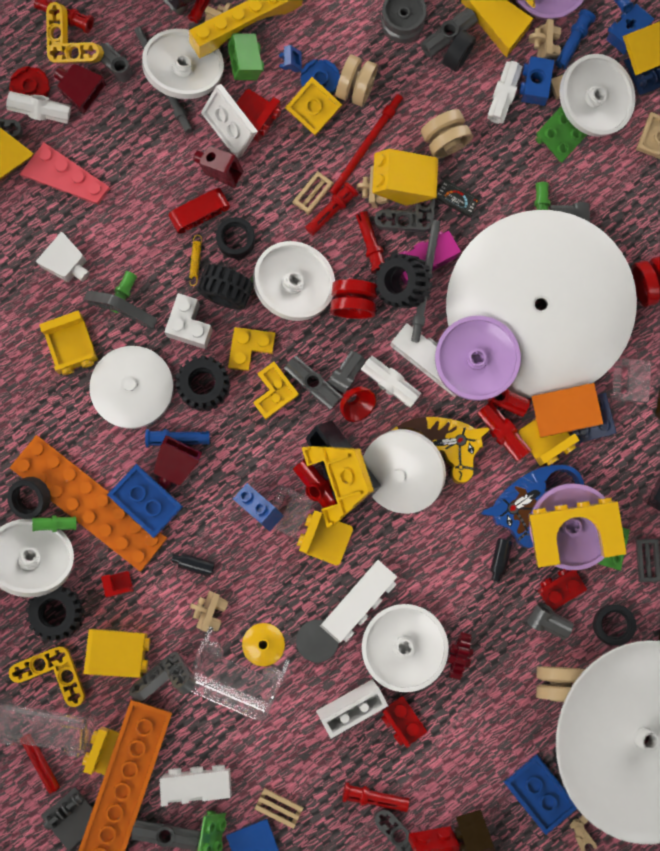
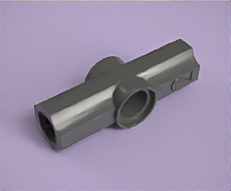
(440, 40)
(303, 373)
(180, 837)

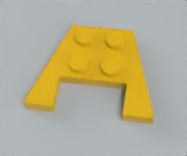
(347, 477)

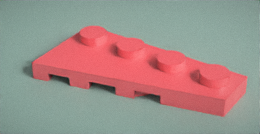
(59, 172)

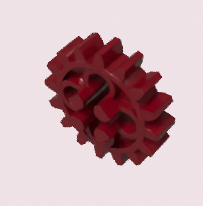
(459, 659)

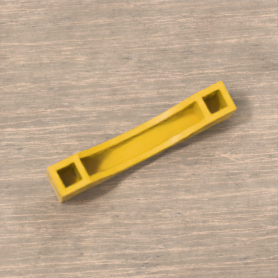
(214, 32)

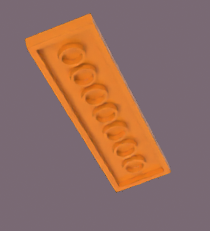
(89, 502)
(126, 778)

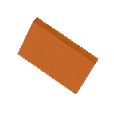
(567, 410)

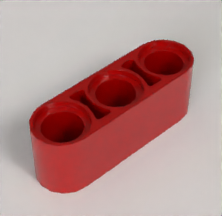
(199, 209)

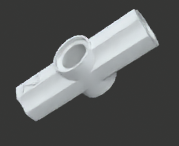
(504, 92)
(38, 107)
(391, 381)

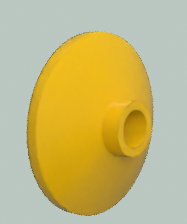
(274, 648)

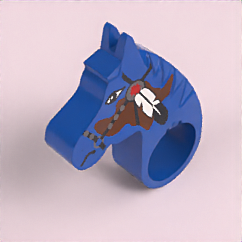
(519, 498)

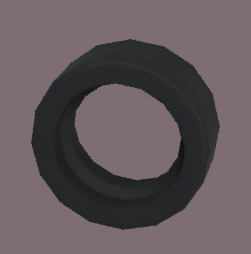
(459, 50)
(233, 222)
(16, 504)
(629, 617)

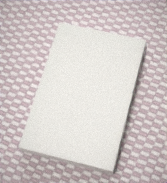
(229, 121)

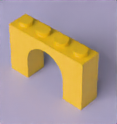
(603, 515)

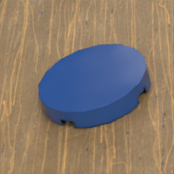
(325, 72)

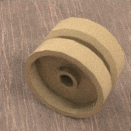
(356, 80)
(446, 133)
(560, 682)

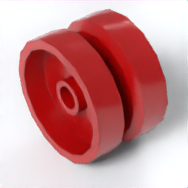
(647, 281)
(353, 299)

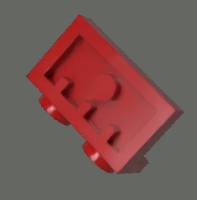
(561, 589)
(404, 722)

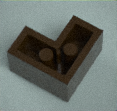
(473, 832)

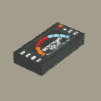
(457, 198)

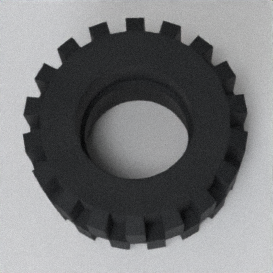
(389, 278)
(225, 286)
(198, 366)
(68, 626)

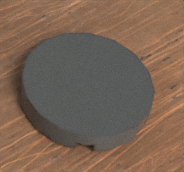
(315, 642)

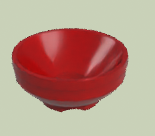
(360, 407)

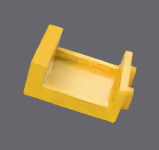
(69, 342)

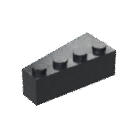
(329, 435)

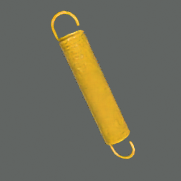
(195, 259)

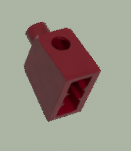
(79, 86)
(219, 165)
(175, 462)

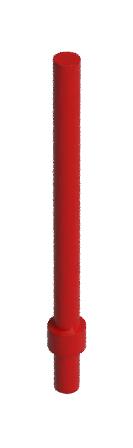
(387, 113)

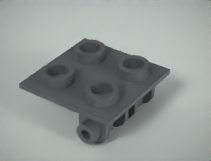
(69, 818)

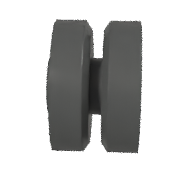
(403, 19)

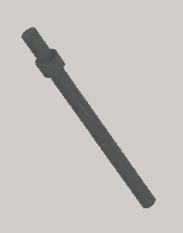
(179, 112)
(419, 319)

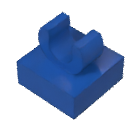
(292, 59)

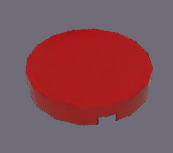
(37, 85)

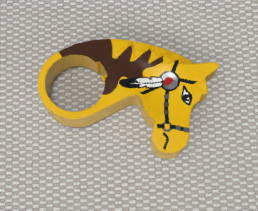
(453, 439)

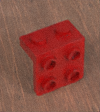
(259, 111)
(434, 840)

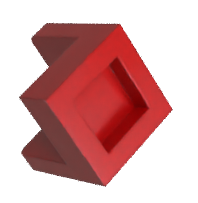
(117, 584)

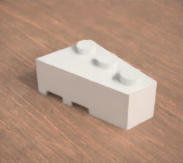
(195, 785)

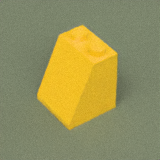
(405, 176)
(116, 653)

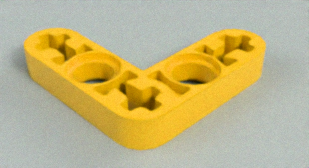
(61, 44)
(58, 667)

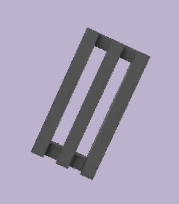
(639, 542)

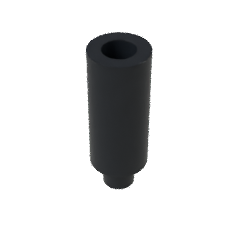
(500, 558)
(194, 564)

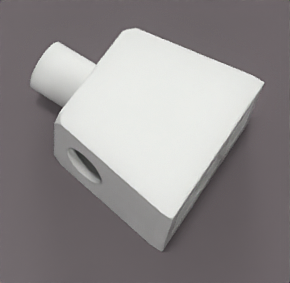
(63, 260)

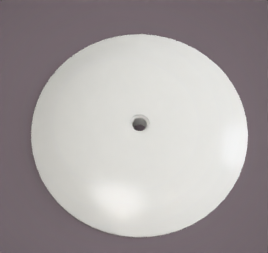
(578, 276)
(602, 743)

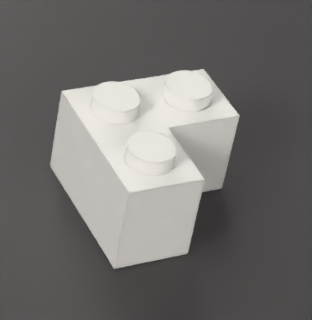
(183, 325)

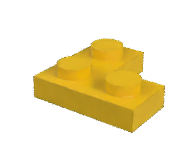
(245, 342)
(279, 394)

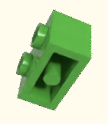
(245, 56)

